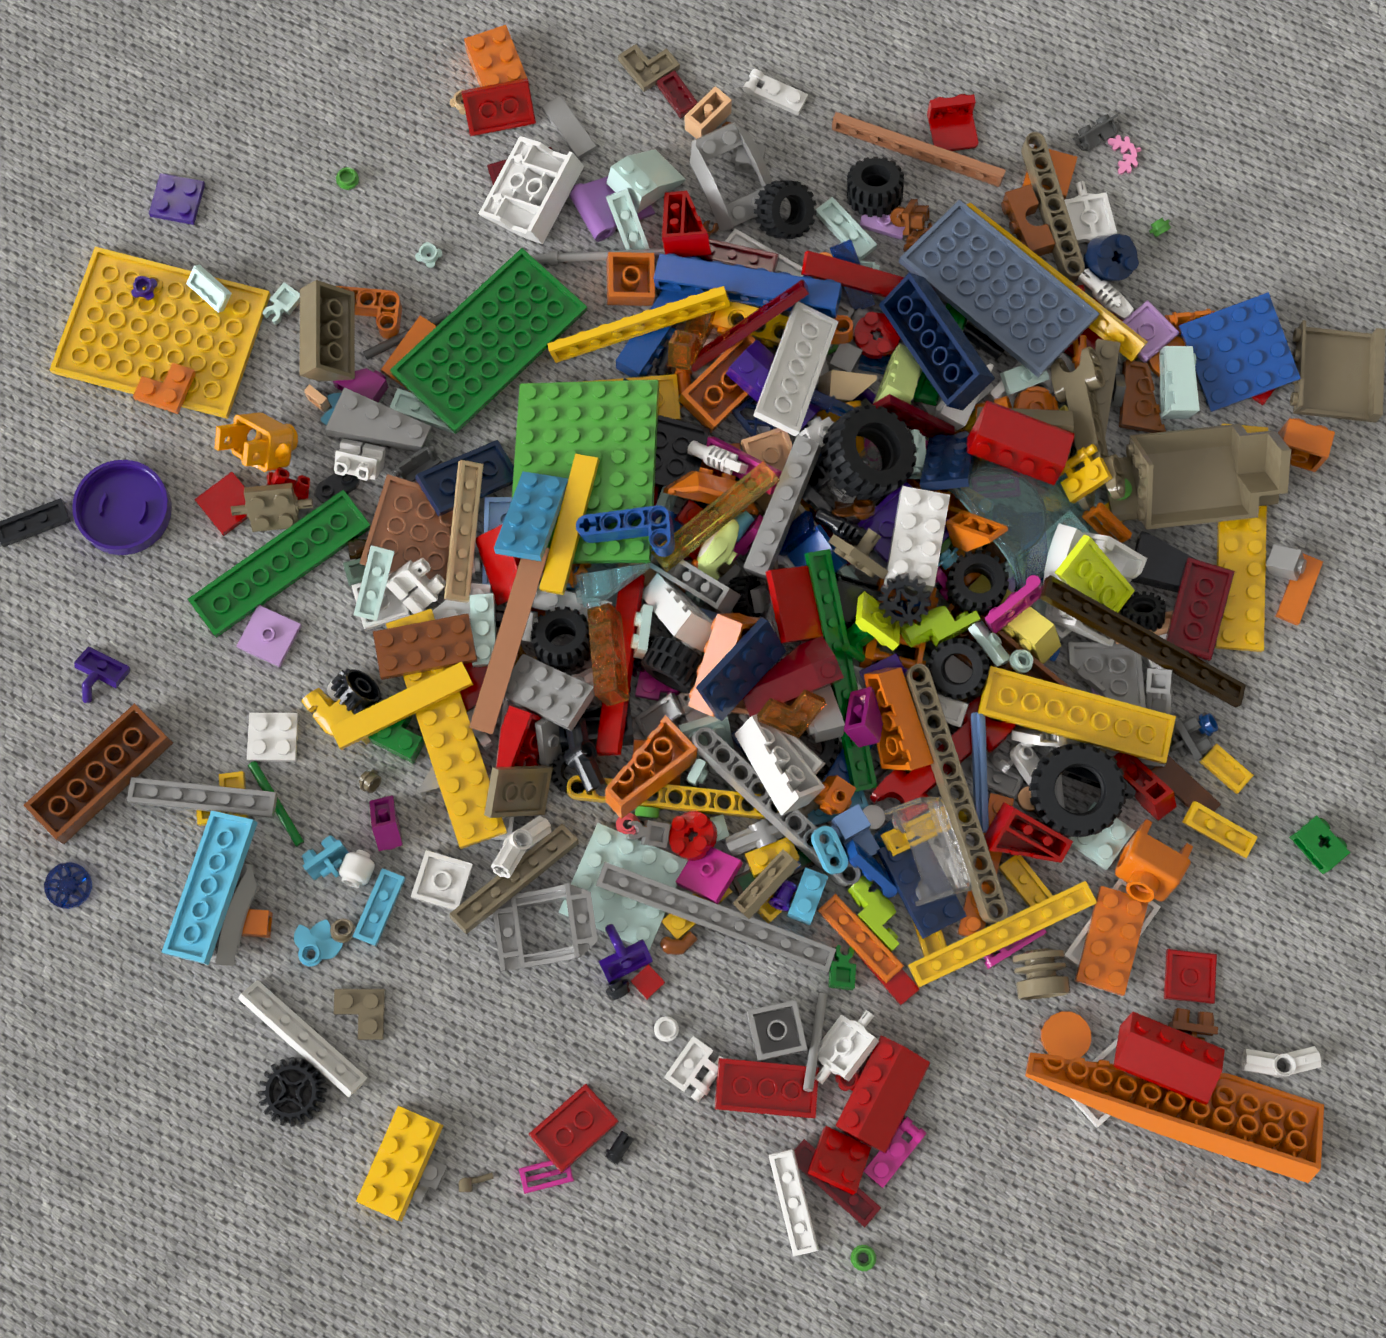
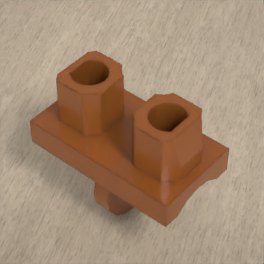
(911, 217)
(1204, 1024)

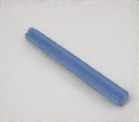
(979, 768)

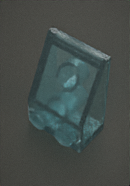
(602, 584)

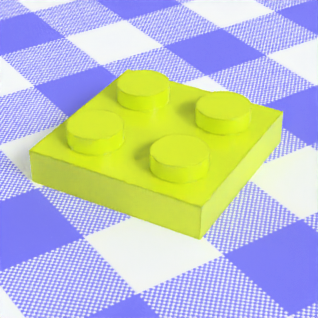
(871, 620)

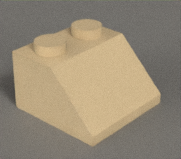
(844, 384)

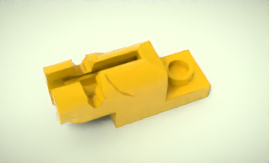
(327, 712)

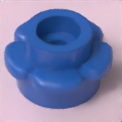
(1208, 724)

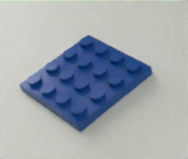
(1240, 352)

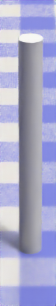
(815, 1042)

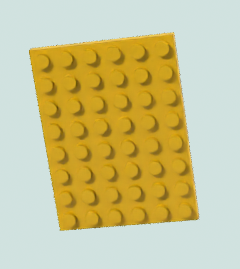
(121, 338)

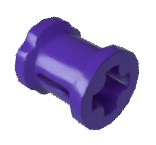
(783, 896)

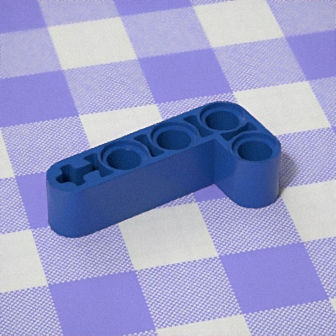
(624, 530)

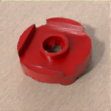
(864, 339)
(683, 826)

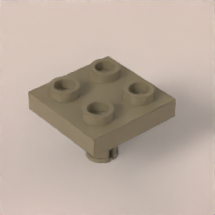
(859, 554)

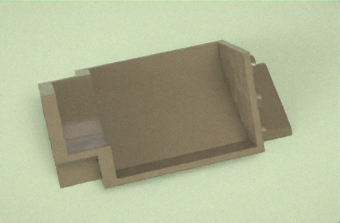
(1202, 475)

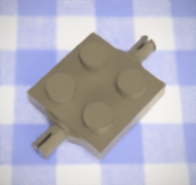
(271, 507)

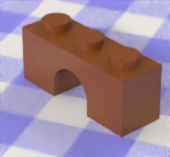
(1018, 205)

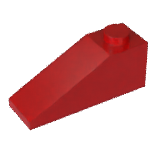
(1150, 790)

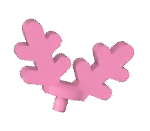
(1125, 146)

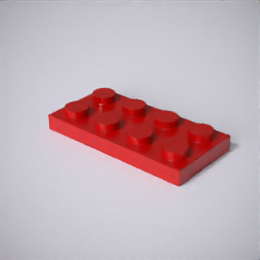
(764, 1088)

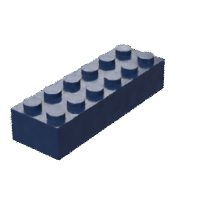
(936, 341)

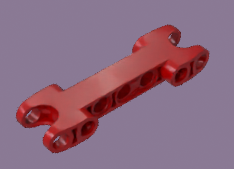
(921, 780)

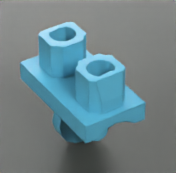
(327, 860)

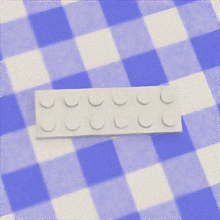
(796, 368)

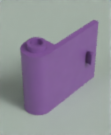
(594, 209)

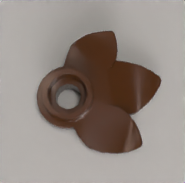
(859, 508)

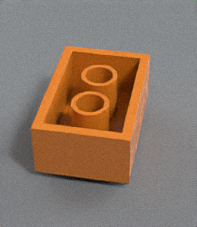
(494, 57)

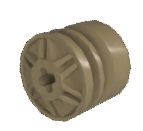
(1041, 974)

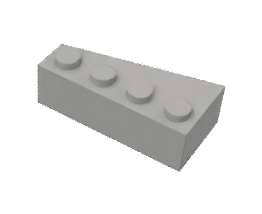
(372, 422)

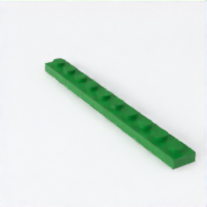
(834, 631)

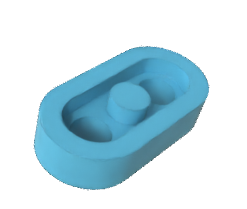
(831, 849)

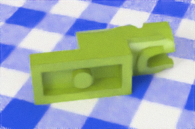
(938, 626)
(876, 911)

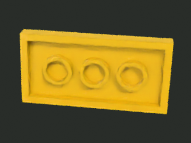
(399, 1163)

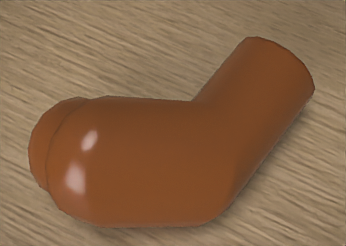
(676, 946)

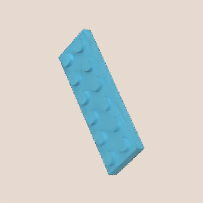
(209, 887)

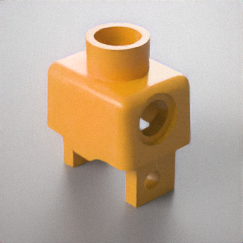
(267, 450)

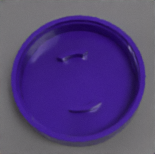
(122, 507)

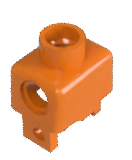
(1151, 866)

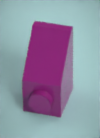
(366, 383)
(863, 718)
(385, 823)

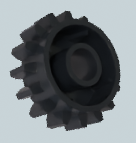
(356, 690)

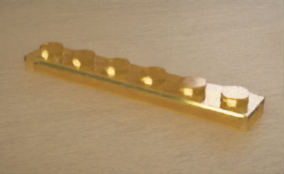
(718, 514)

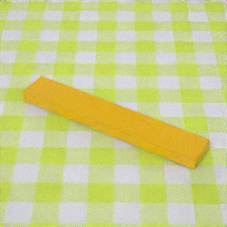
(565, 534)
(401, 705)

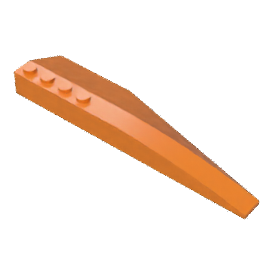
(1238, 1122)

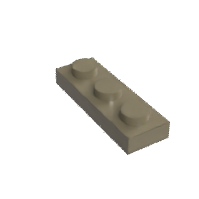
(766, 884)

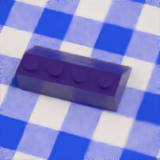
(751, 372)

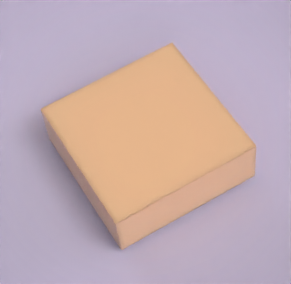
(316, 398)

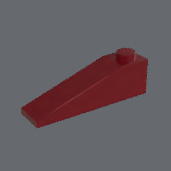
(806, 667)

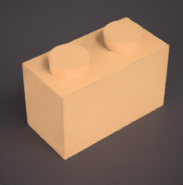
(708, 113)

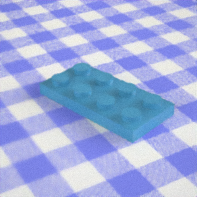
(531, 516)

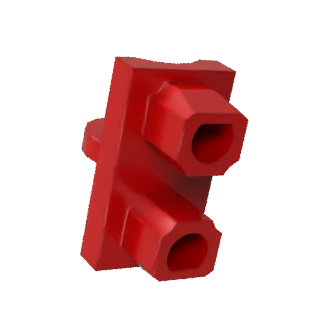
(300, 486)

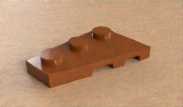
(1139, 403)

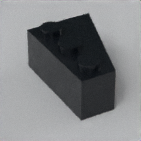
(592, 719)

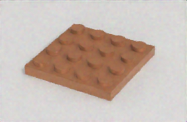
(409, 527)

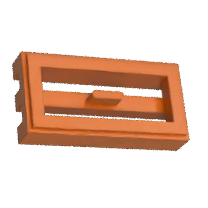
(1109, 521)

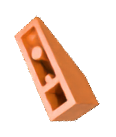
(972, 531)

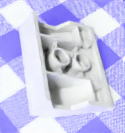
(531, 189)

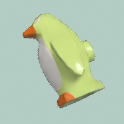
(718, 550)

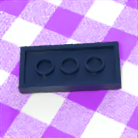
(947, 463)
(440, 481)
(741, 669)
(905, 877)

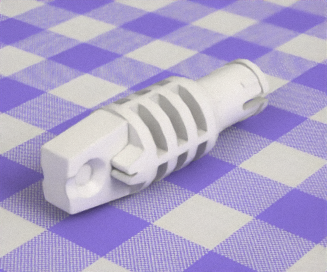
(1107, 295)
(717, 458)

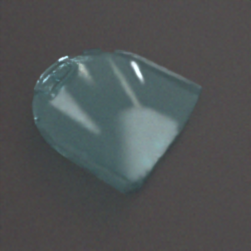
(1028, 510)

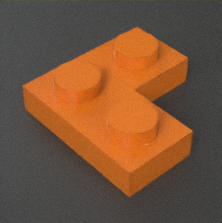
(169, 394)

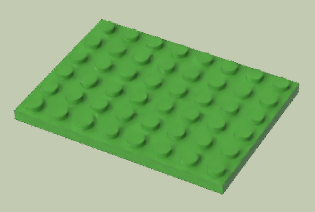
(601, 421)

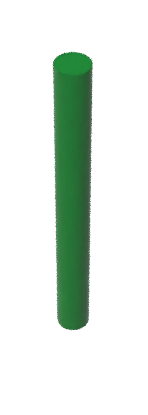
(279, 810)

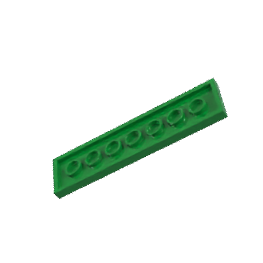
(279, 563)

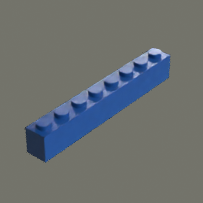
(742, 283)

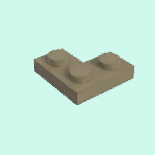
(646, 71)
(368, 1005)

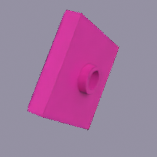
(710, 875)

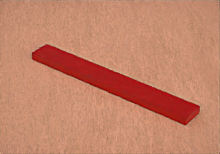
(614, 716)

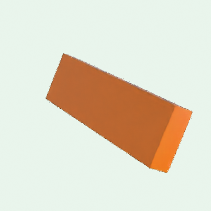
(860, 938)

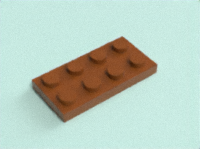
(424, 646)

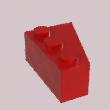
(683, 227)
(1022, 835)

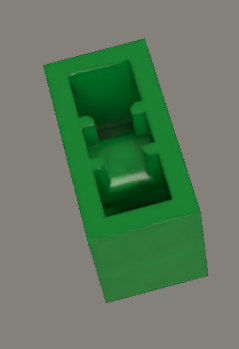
(1309, 837)

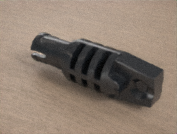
(841, 527)

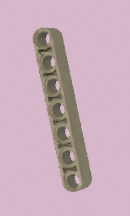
(1055, 198)

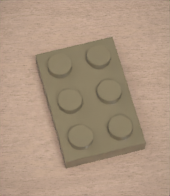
(518, 791)

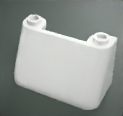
(1129, 565)

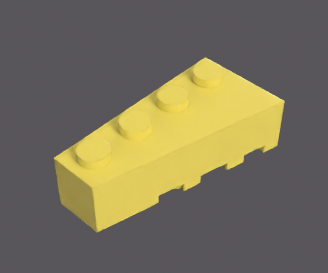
(1028, 629)

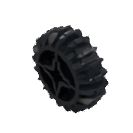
(282, 1098)

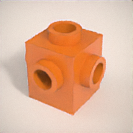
(835, 796)

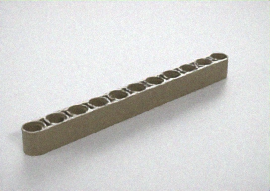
(963, 803)

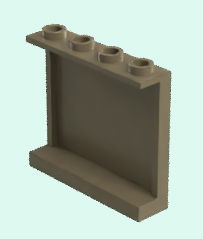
(1339, 373)

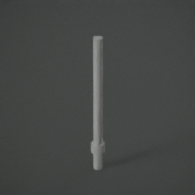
(555, 257)

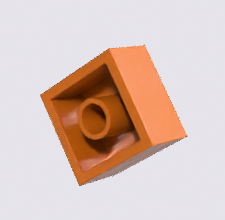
(630, 279)
(1308, 443)

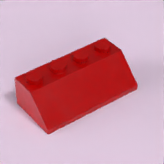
(1020, 442)
(1168, 1057)
(883, 1094)

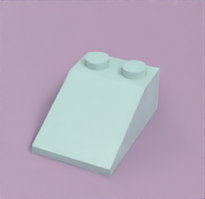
(645, 176)

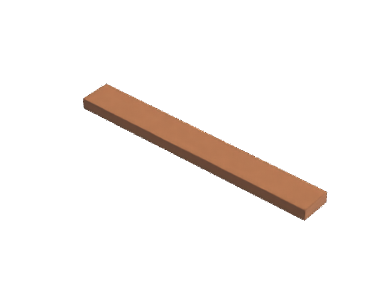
(918, 149)
(507, 644)

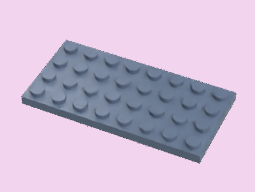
(999, 288)

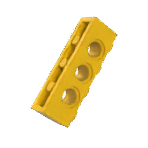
(725, 317)

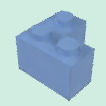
(855, 825)

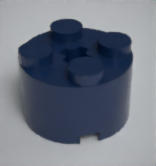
(1111, 257)

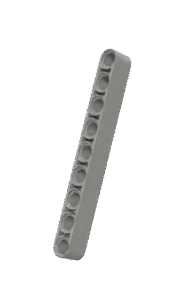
(762, 803)

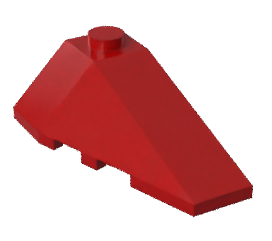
(518, 739)

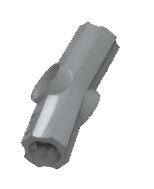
(755, 836)

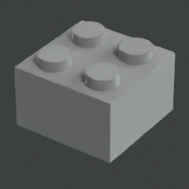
(776, 1030)

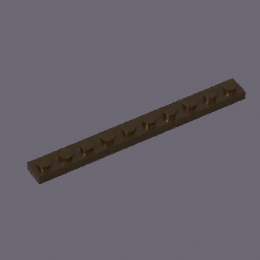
(1142, 641)

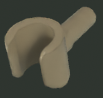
(466, 1184)

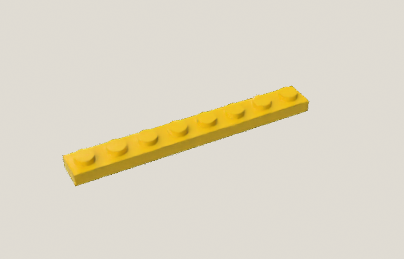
(639, 324)
(1002, 934)

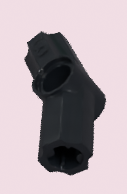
(582, 757)

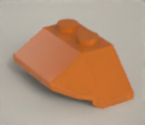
(704, 487)

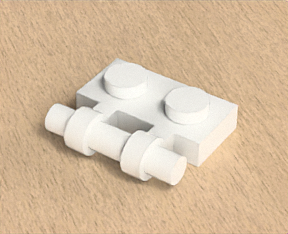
(687, 1066)

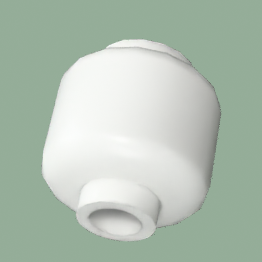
(356, 868)

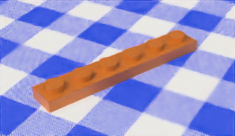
(973, 922)

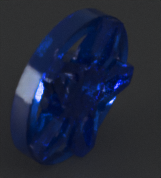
(67, 885)

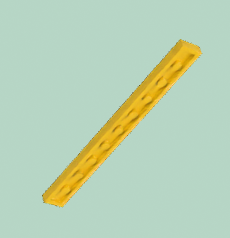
(1106, 325)

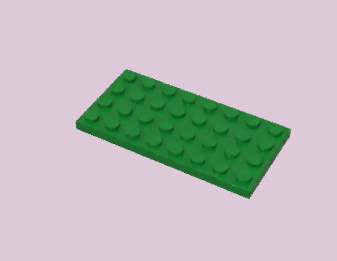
(488, 340)

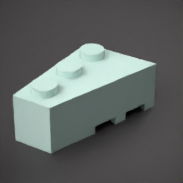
(1178, 382)

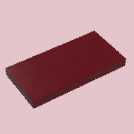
(1199, 607)

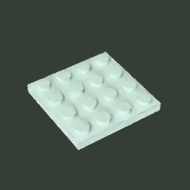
(631, 918)

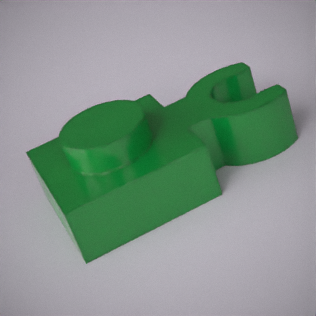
(841, 972)

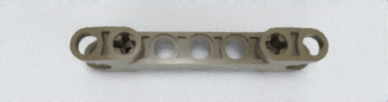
(1080, 393)

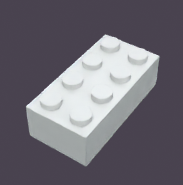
(917, 536)

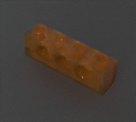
(608, 654)

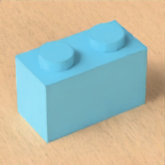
(807, 896)

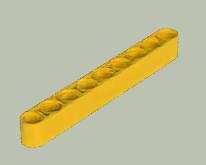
(686, 804)

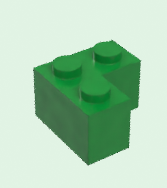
(399, 740)

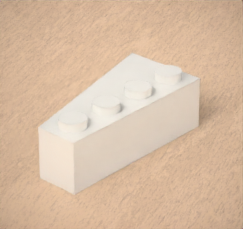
(678, 612)
(778, 766)

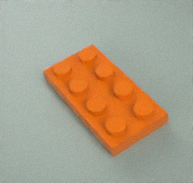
(1111, 941)

